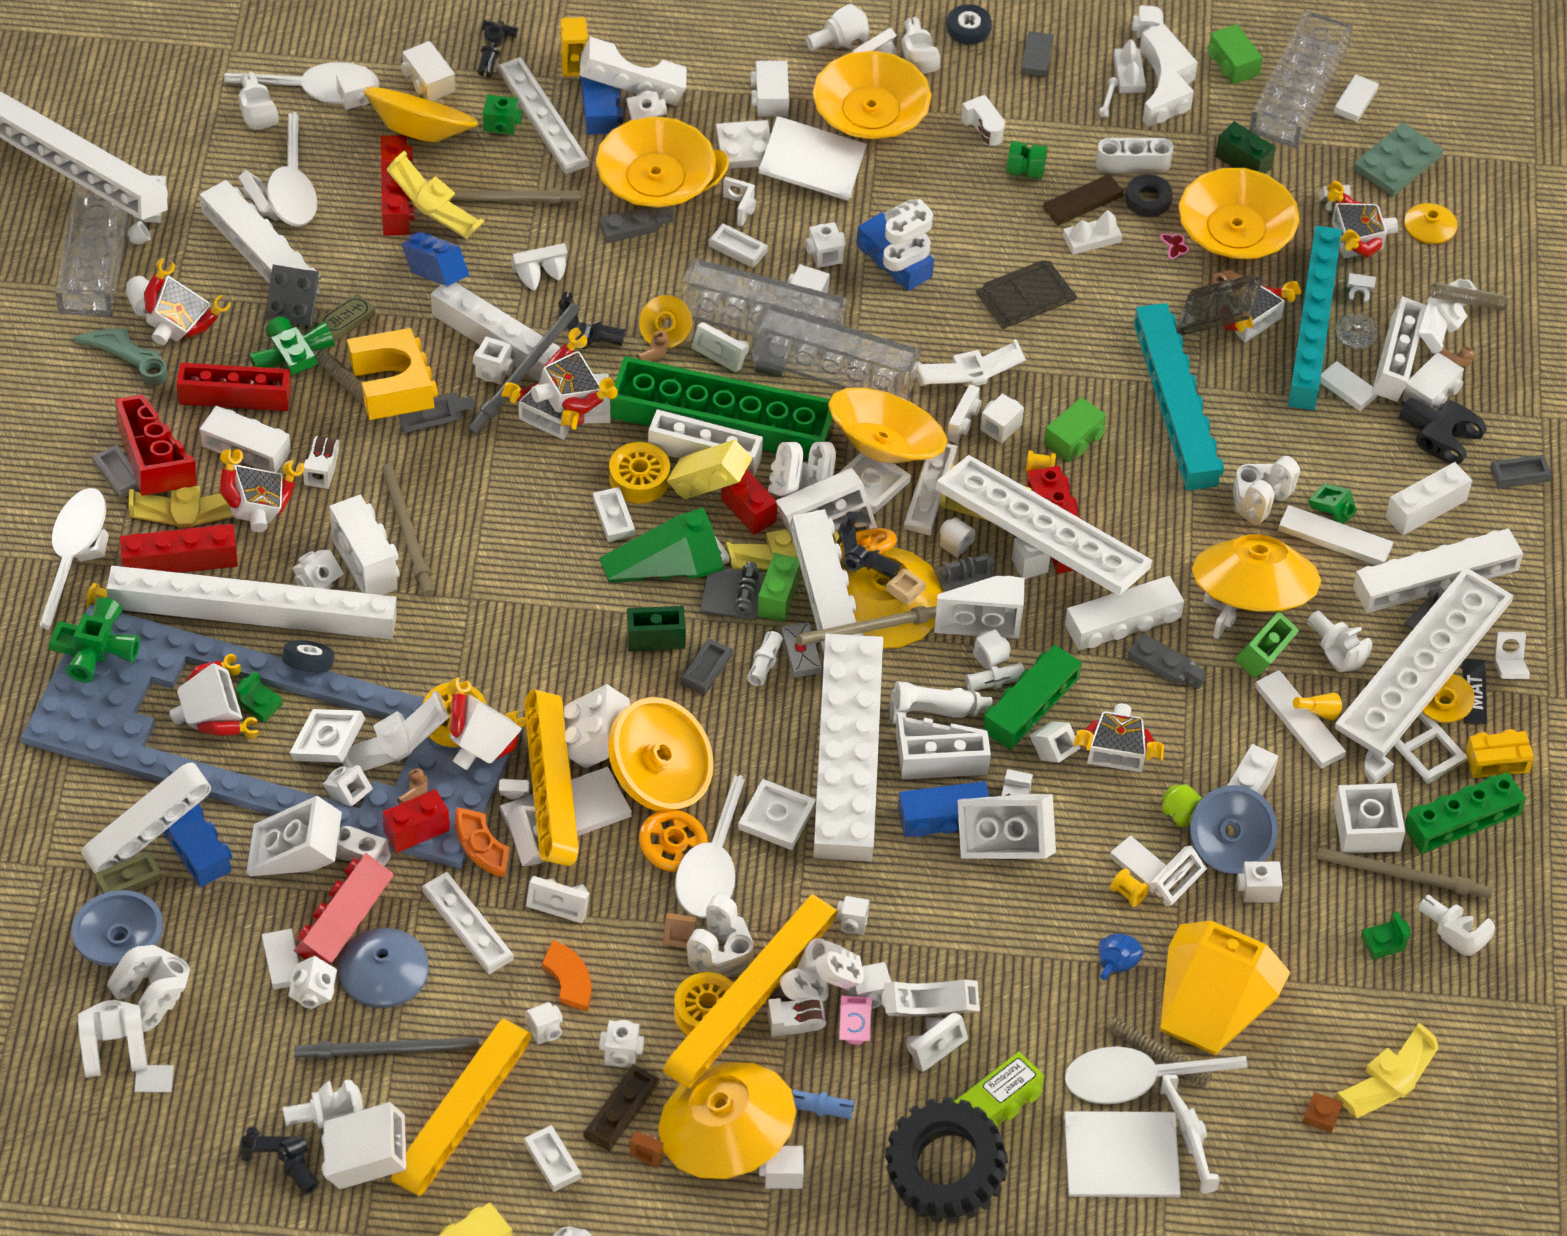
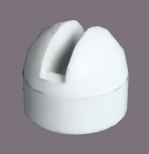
(138, 233)

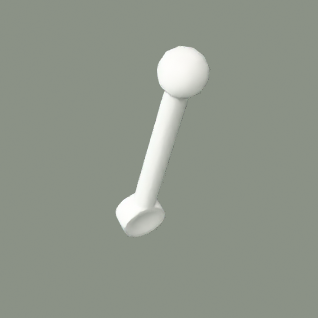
(1113, 82)

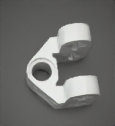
(905, 230)
(793, 475)
(1260, 483)
(727, 926)
(822, 964)
(167, 979)
(111, 1021)

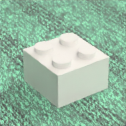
(589, 724)
(1369, 818)

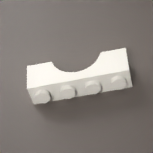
(604, 64)

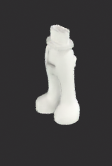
(948, 703)

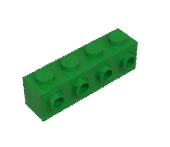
(1031, 696)
(1464, 812)

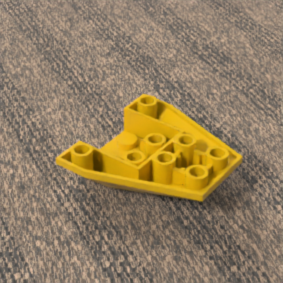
(1217, 984)

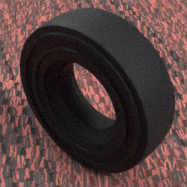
(1152, 183)

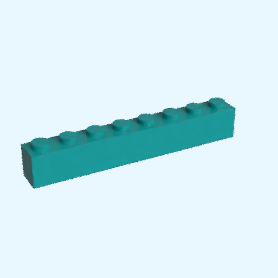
(1314, 318)
(1178, 397)

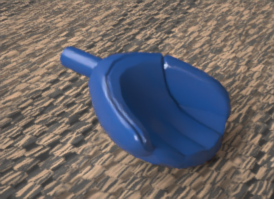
(1119, 953)

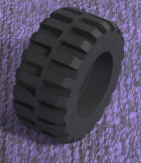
(928, 1125)

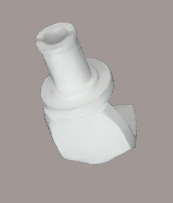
(841, 30)
(918, 47)
(256, 105)
(1341, 643)
(1455, 928)
(326, 1105)

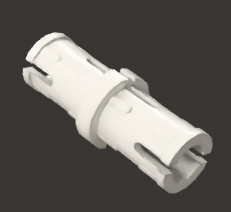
(764, 658)
(994, 677)

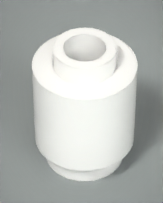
(135, 292)

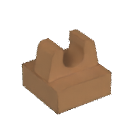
(678, 929)

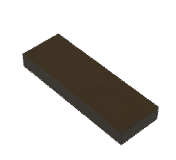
(1083, 199)
(621, 1108)

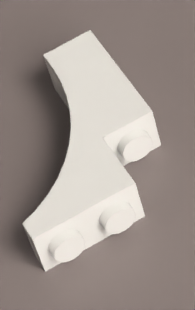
(1174, 72)

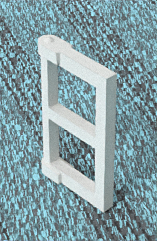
(1434, 731)

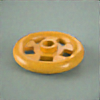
(871, 537)
(680, 821)

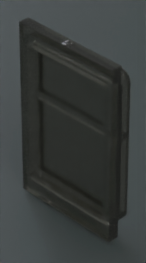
(1025, 293)
(1219, 304)

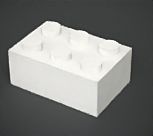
(364, 546)

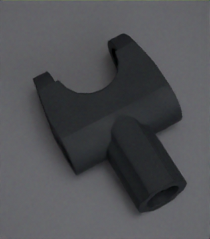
(1441, 428)

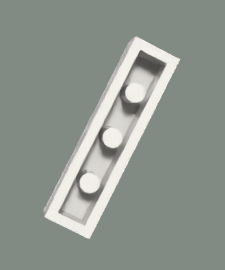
(1399, 349)
(684, 436)
(1122, 615)

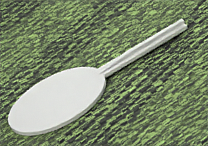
(317, 82)
(288, 188)
(71, 536)
(708, 866)
(1124, 1073)

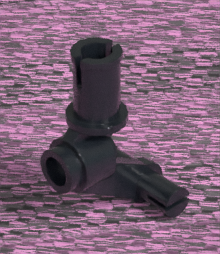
(494, 38)
(594, 332)
(857, 556)
(288, 1149)

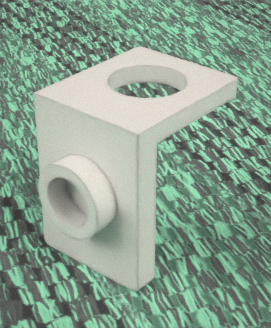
(747, 199)
(1226, 617)
(1511, 664)

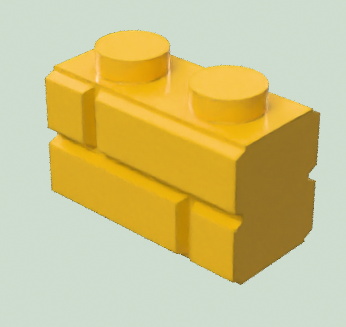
(573, 40)
(1499, 753)

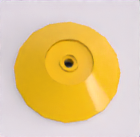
(872, 94)
(418, 116)
(655, 162)
(1238, 213)
(886, 426)
(1256, 574)
(875, 602)
(733, 1138)

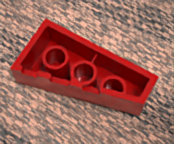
(153, 452)

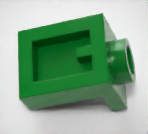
(1334, 501)
(257, 698)
(1387, 937)

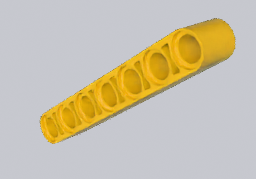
(551, 778)
(462, 1106)

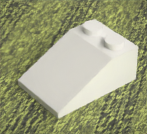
(982, 607)
(1007, 827)
(295, 839)

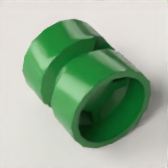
(1026, 159)

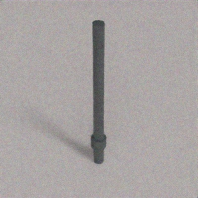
(490, 408)
(326, 1050)

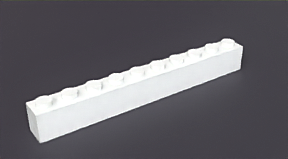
(81, 160)
(253, 602)

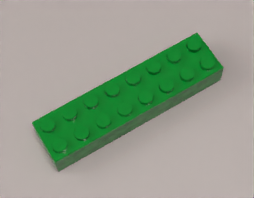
(722, 401)

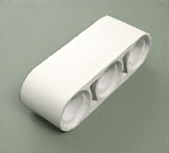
(1134, 155)

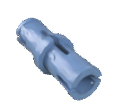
(823, 1104)

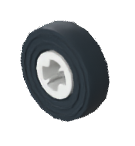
(969, 33)
(308, 656)

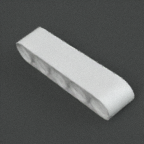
(147, 818)

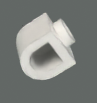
(1146, 19)
(956, 536)
(991, 649)
(853, 915)
(544, 1022)

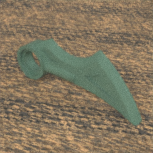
(118, 343)

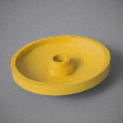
(660, 754)

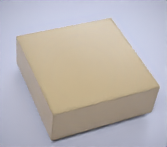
(905, 586)

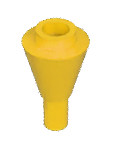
(1326, 705)

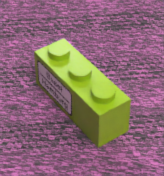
(1006, 1089)

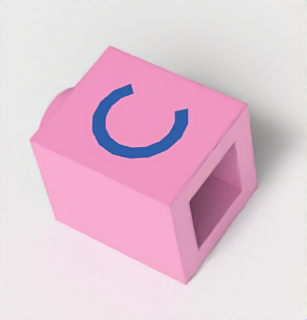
(855, 1019)

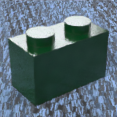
(1244, 149)
(656, 628)

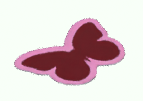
(1176, 244)

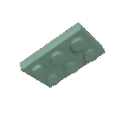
(1398, 159)

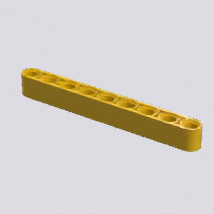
(749, 992)

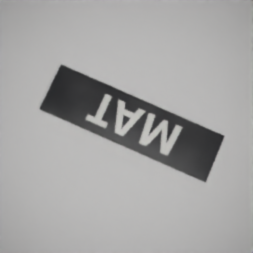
(1475, 674)

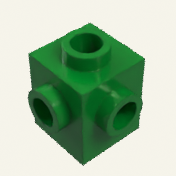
(501, 114)

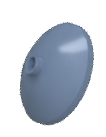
(1252, 823)
(116, 917)
(383, 980)

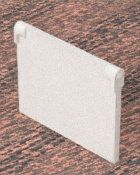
(812, 158)
(1121, 1154)

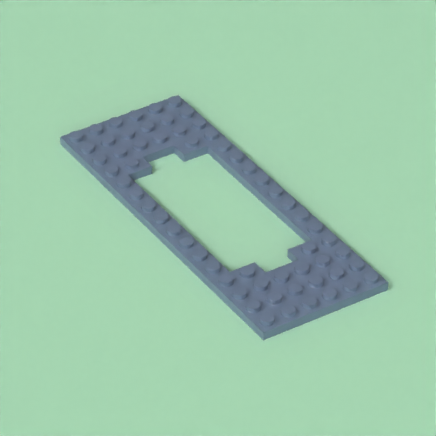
(102, 727)

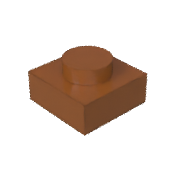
(1323, 1112)
(646, 1148)

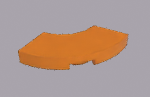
(479, 842)
(570, 974)

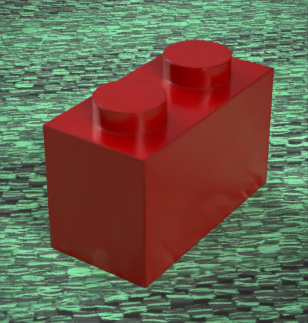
(750, 503)
(416, 820)

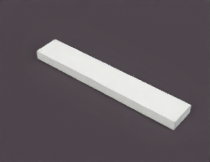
(543, 116)

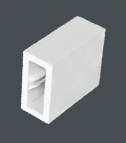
(364, 1145)

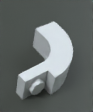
(930, 998)

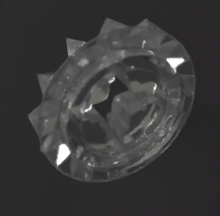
(1356, 338)

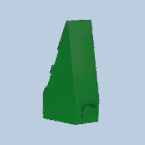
(672, 549)

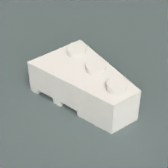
(836, 495)
(940, 750)

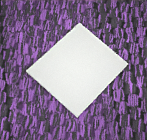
(155, 1079)

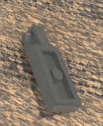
(634, 222)
(447, 409)
(1166, 662)

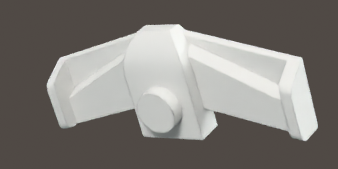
(1442, 316)
(971, 367)
(398, 736)
(1192, 1131)

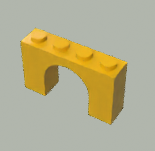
(399, 352)

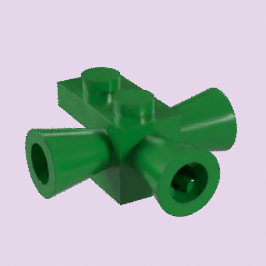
(292, 348)
(93, 640)

